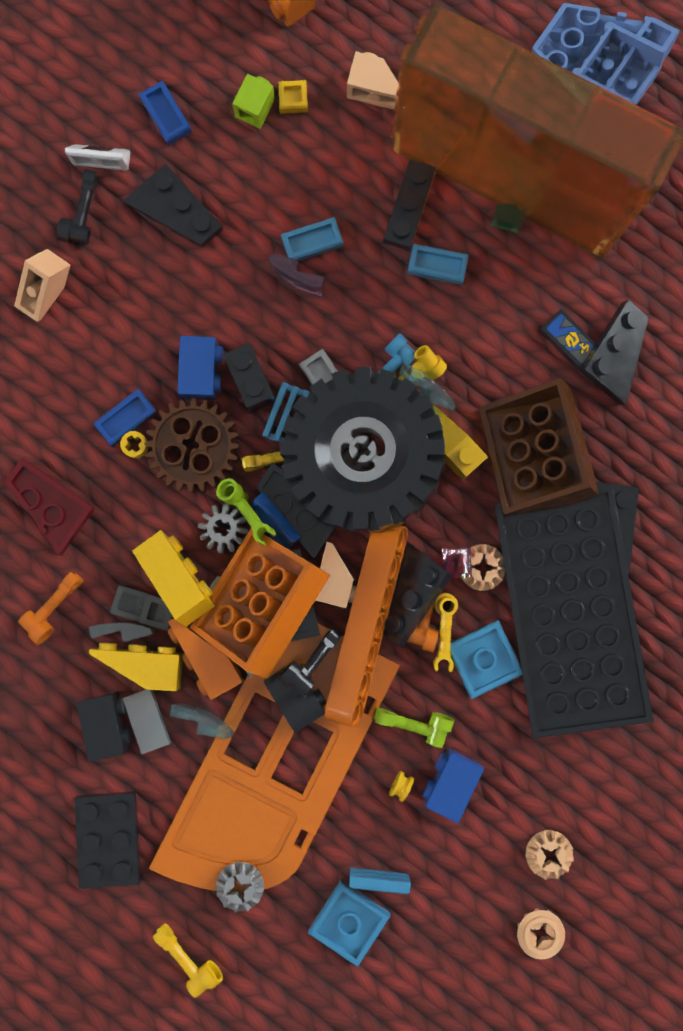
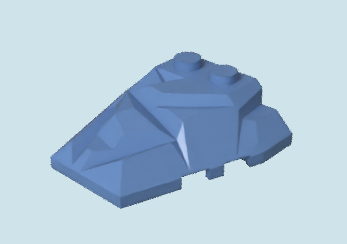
(607, 49)

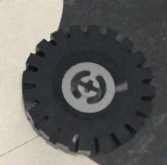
(327, 426)

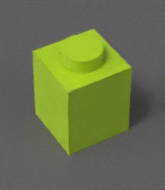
(254, 100)

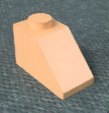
(372, 81)
(41, 283)
(339, 586)

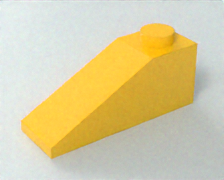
(460, 450)

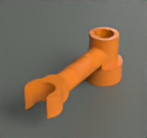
(36, 623)
(424, 635)

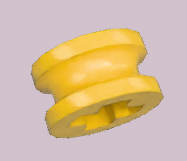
(125, 444)
(401, 786)

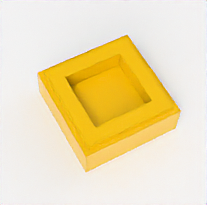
(293, 96)

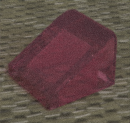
(457, 562)

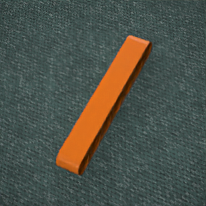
(366, 626)

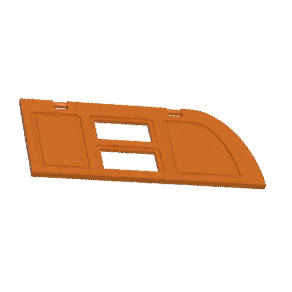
(245, 813)

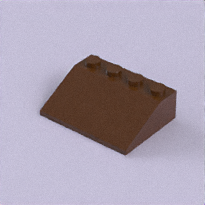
(538, 449)

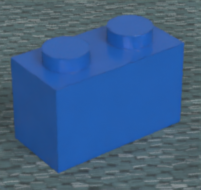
(199, 368)
(452, 784)

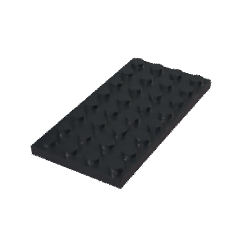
(574, 617)

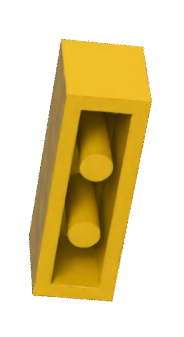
(174, 578)

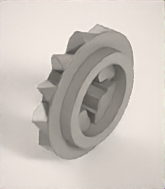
(245, 874)

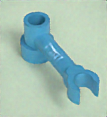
(400, 353)

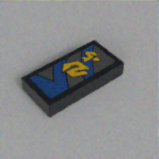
(568, 338)

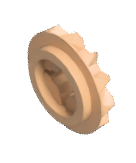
(492, 577)
(549, 840)
(546, 946)

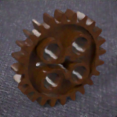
(166, 438)

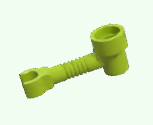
(232, 493)
(435, 730)

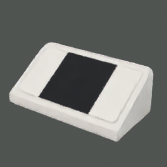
(98, 157)

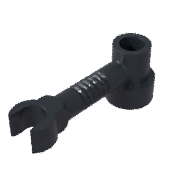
(75, 229)
(298, 676)

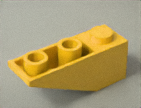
(146, 668)

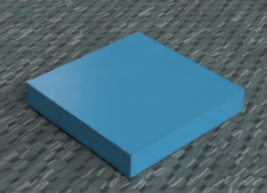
(485, 659)
(349, 923)

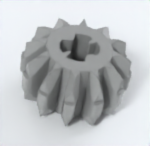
(229, 519)

